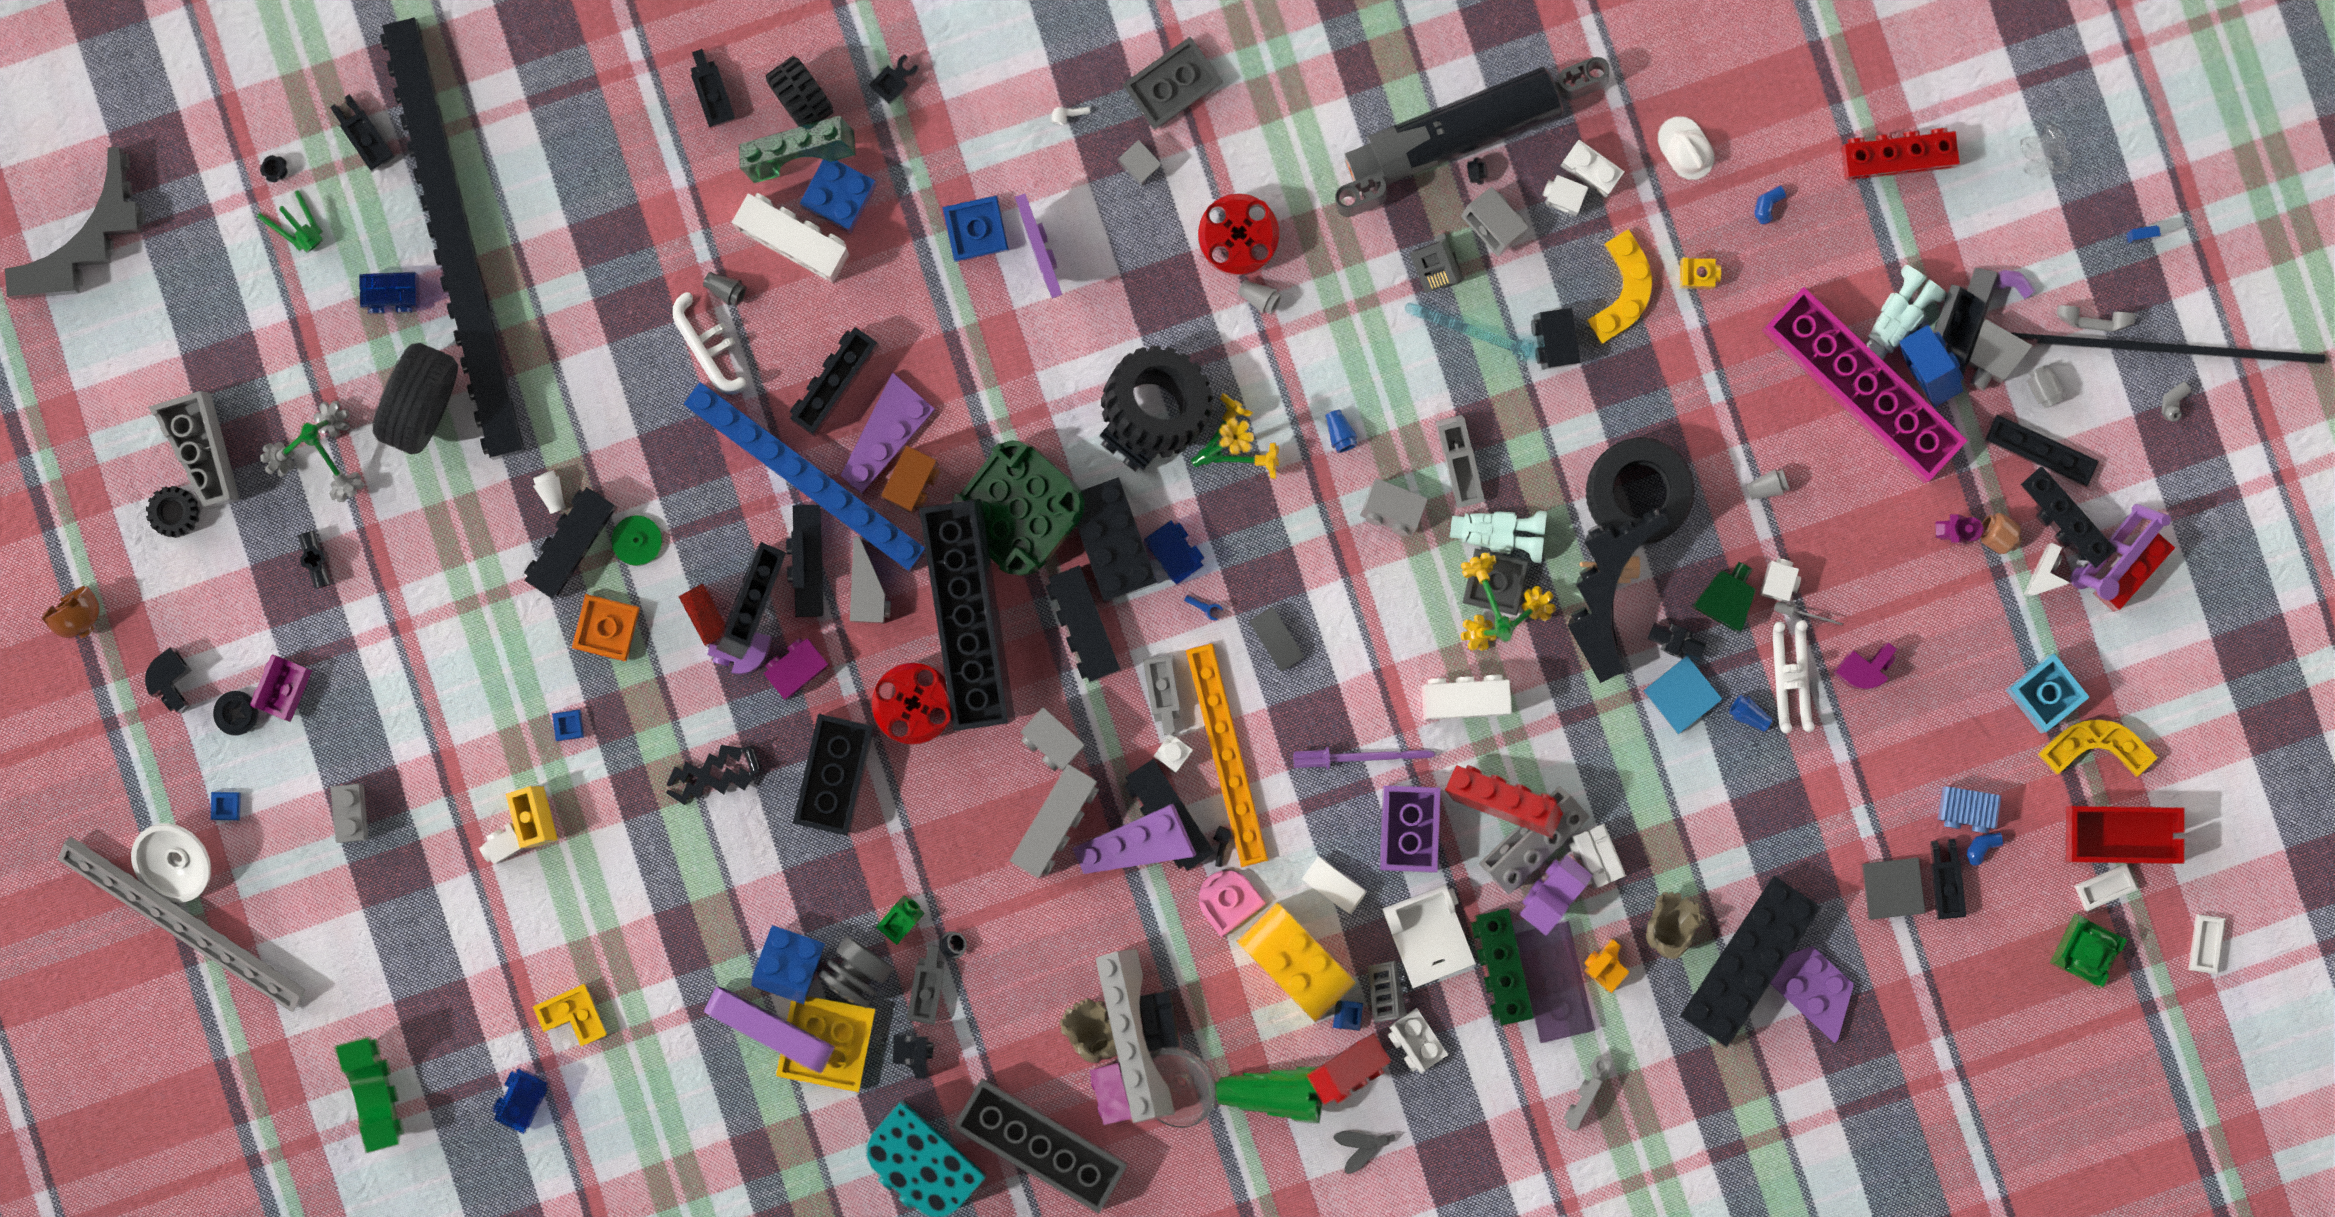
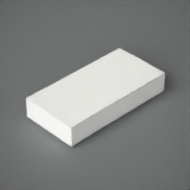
(2106, 887)
(2206, 944)

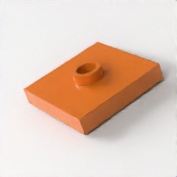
(606, 627)

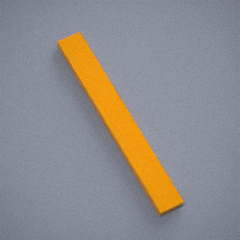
(1226, 755)

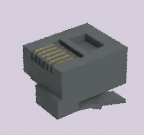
(1436, 265)

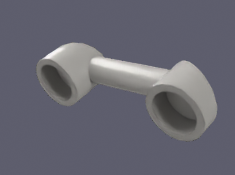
(2070, 316)

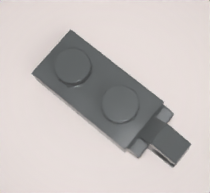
(926, 987)

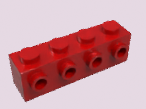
(1900, 155)
(1504, 800)

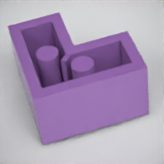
(1552, 897)

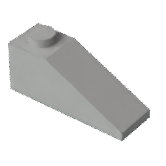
(867, 593)

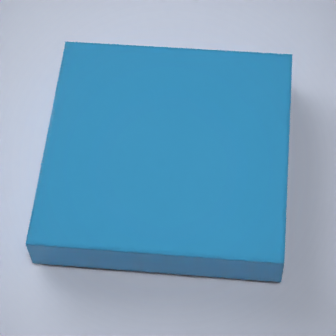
(1682, 694)

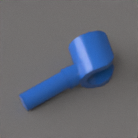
(1203, 606)

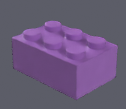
(1409, 828)

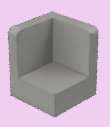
(1139, 162)

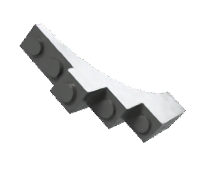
(113, 215)

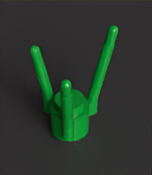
(307, 237)

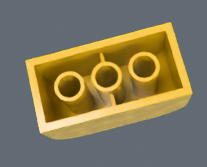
(1296, 962)

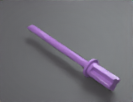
(1322, 758)

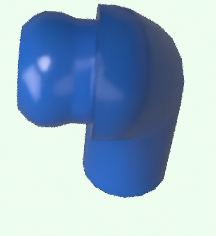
(1765, 204)
(1980, 846)

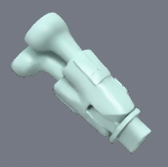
(1898, 316)
(1498, 529)

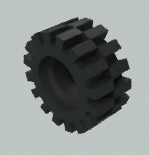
(156, 506)

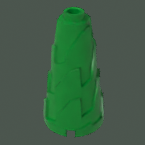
(1275, 1093)

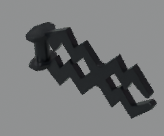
(704, 778)

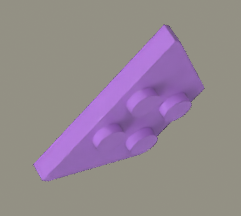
(1037, 238)
(1815, 989)

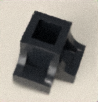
(913, 1052)

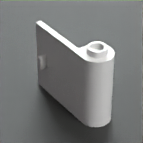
(1427, 932)

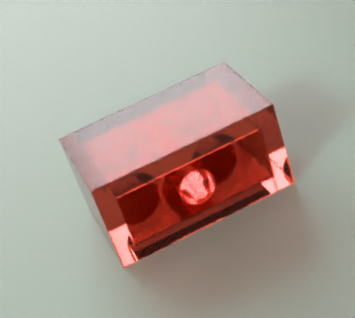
(703, 614)

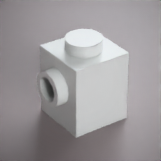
(1780, 580)

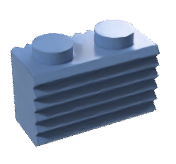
(1969, 808)

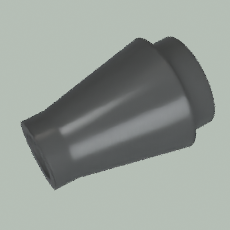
(726, 288)

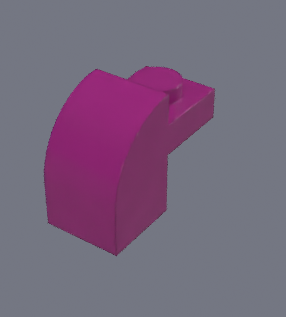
(1863, 674)

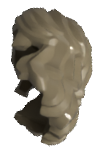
(1673, 924)
(1089, 1030)

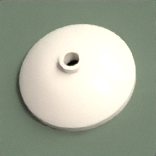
(163, 870)

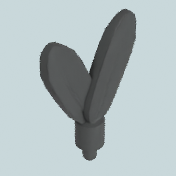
(1367, 1147)

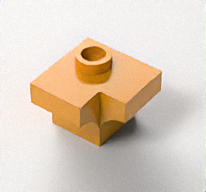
(1605, 966)

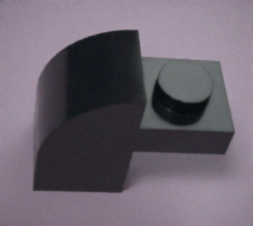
(163, 674)

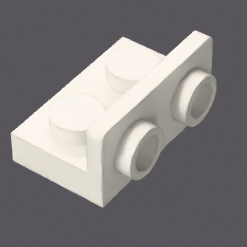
(1417, 1041)

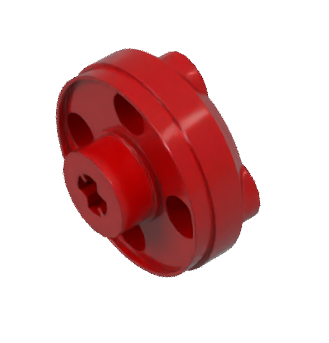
(1256, 233)
(895, 709)

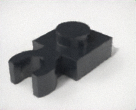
(891, 82)

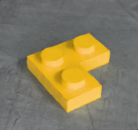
(575, 1007)

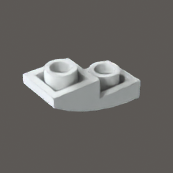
(1334, 885)

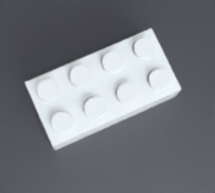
(791, 238)

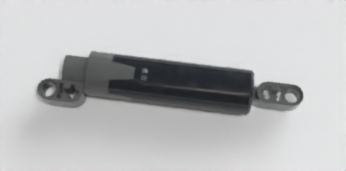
(1461, 129)

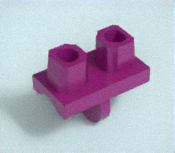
(1959, 529)

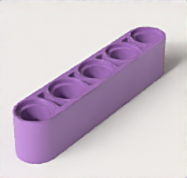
(769, 1029)

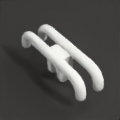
(702, 354)
(1792, 677)

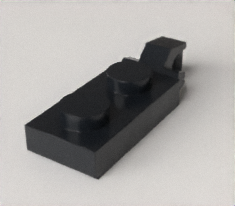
(711, 91)

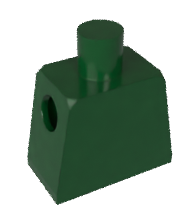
(1727, 598)

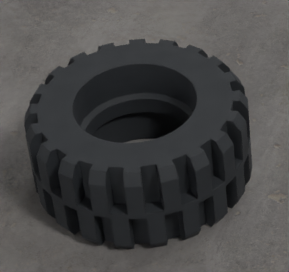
(1175, 375)

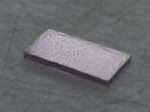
(1554, 983)

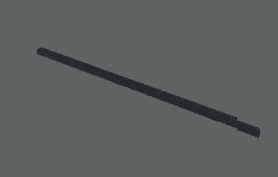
(2174, 348)

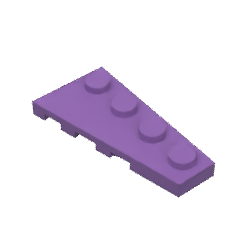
(889, 428)

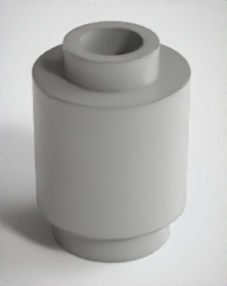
(2045, 387)

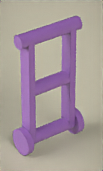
(2108, 587)

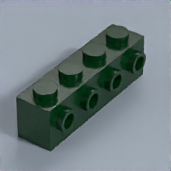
(1503, 967)

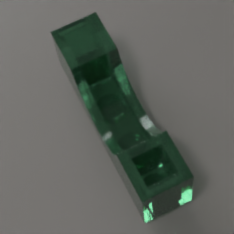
(824, 139)

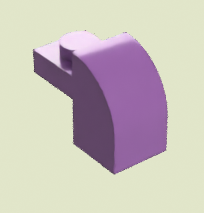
(751, 661)

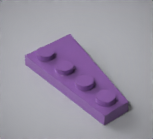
(1143, 841)

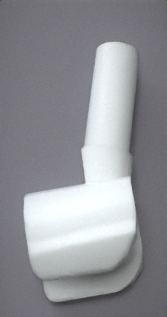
(1060, 114)

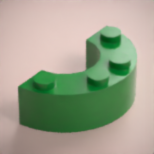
(372, 1092)

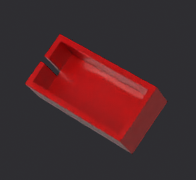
(2124, 834)

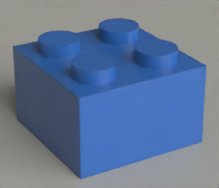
(838, 194)
(1932, 365)
(787, 964)

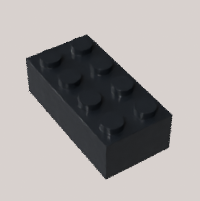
(1113, 542)
(833, 775)

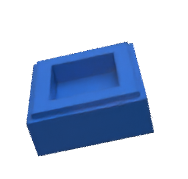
(2143, 234)
(568, 725)
(225, 806)
(1348, 1015)

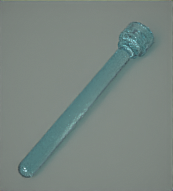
(1519, 348)

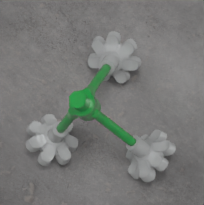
(330, 420)

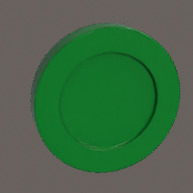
(636, 540)

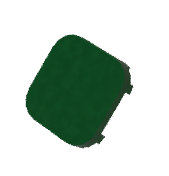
(1025, 506)

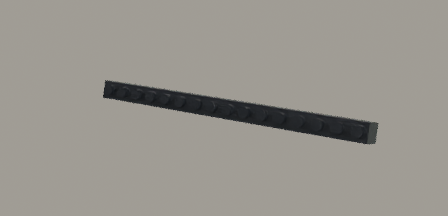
(453, 239)

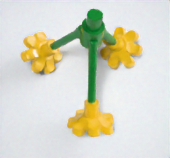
(1237, 439)
(1481, 631)

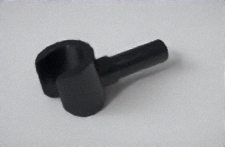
(1223, 836)

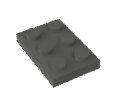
(1172, 83)

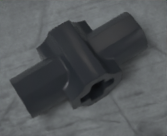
(319, 573)
(1676, 641)

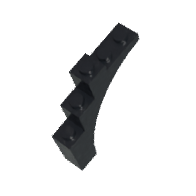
(1611, 551)

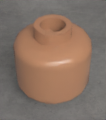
(2001, 533)

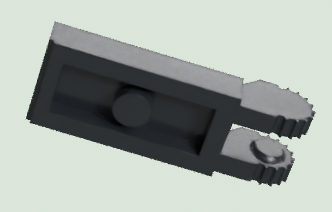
(364, 136)
(1947, 882)

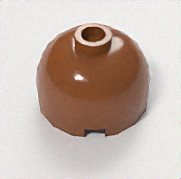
(73, 614)

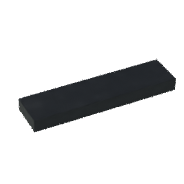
(2041, 450)

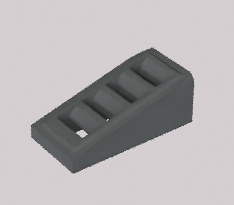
(1376, 992)

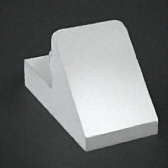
(2042, 579)

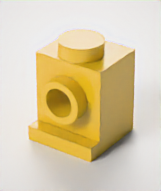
(1689, 277)

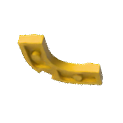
(1635, 288)
(2101, 735)

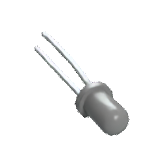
(1789, 609)

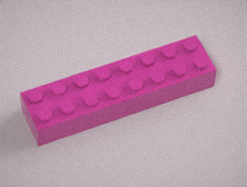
(1864, 385)

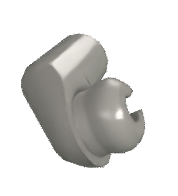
(2171, 401)

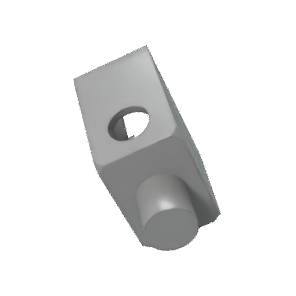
(1995, 355)

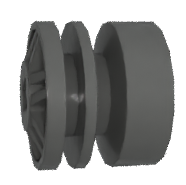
(855, 972)

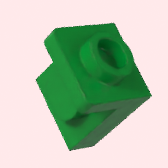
(900, 919)

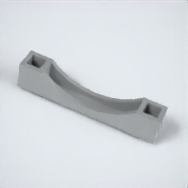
(1121, 985)

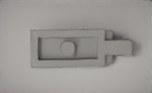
(1162, 691)
(1588, 1090)

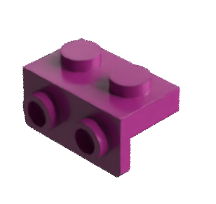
(280, 687)

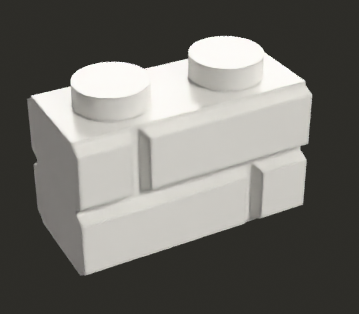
(1592, 168)
(1597, 855)

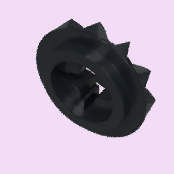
(224, 718)

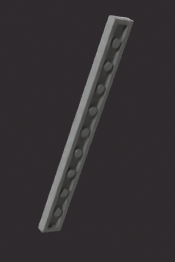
(181, 924)

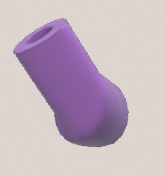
(2016, 280)

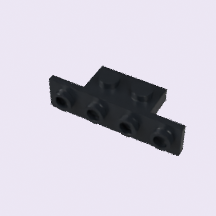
(1965, 313)
(2066, 518)
(806, 566)

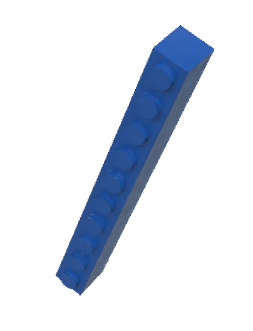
(804, 477)

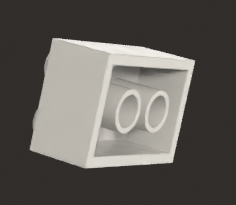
(1466, 698)

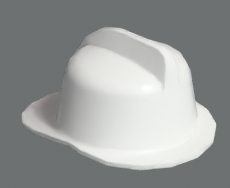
(1686, 148)

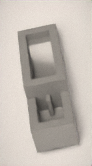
(1460, 461)

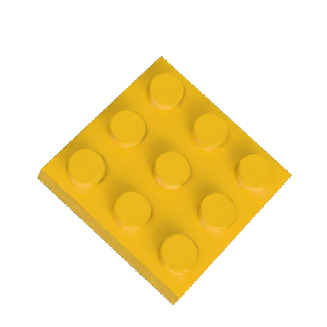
(842, 1026)

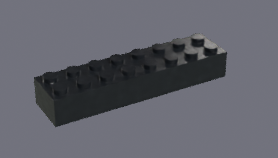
(967, 614)

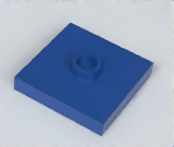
(975, 228)

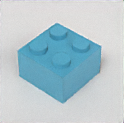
(2047, 693)

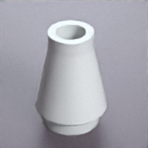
(550, 491)

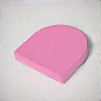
(1228, 900)

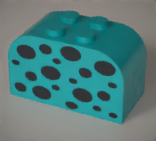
(921, 1164)

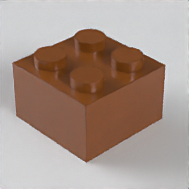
(910, 480)

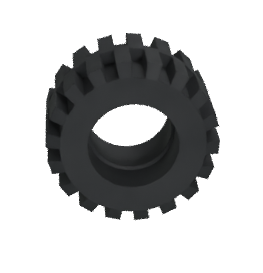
(799, 92)

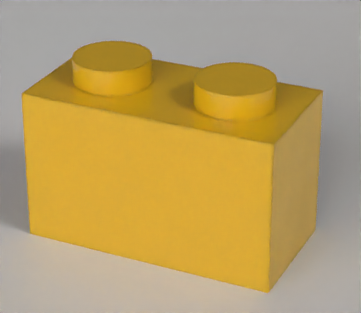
(531, 817)

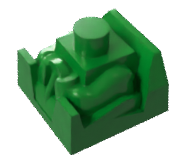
(2087, 951)

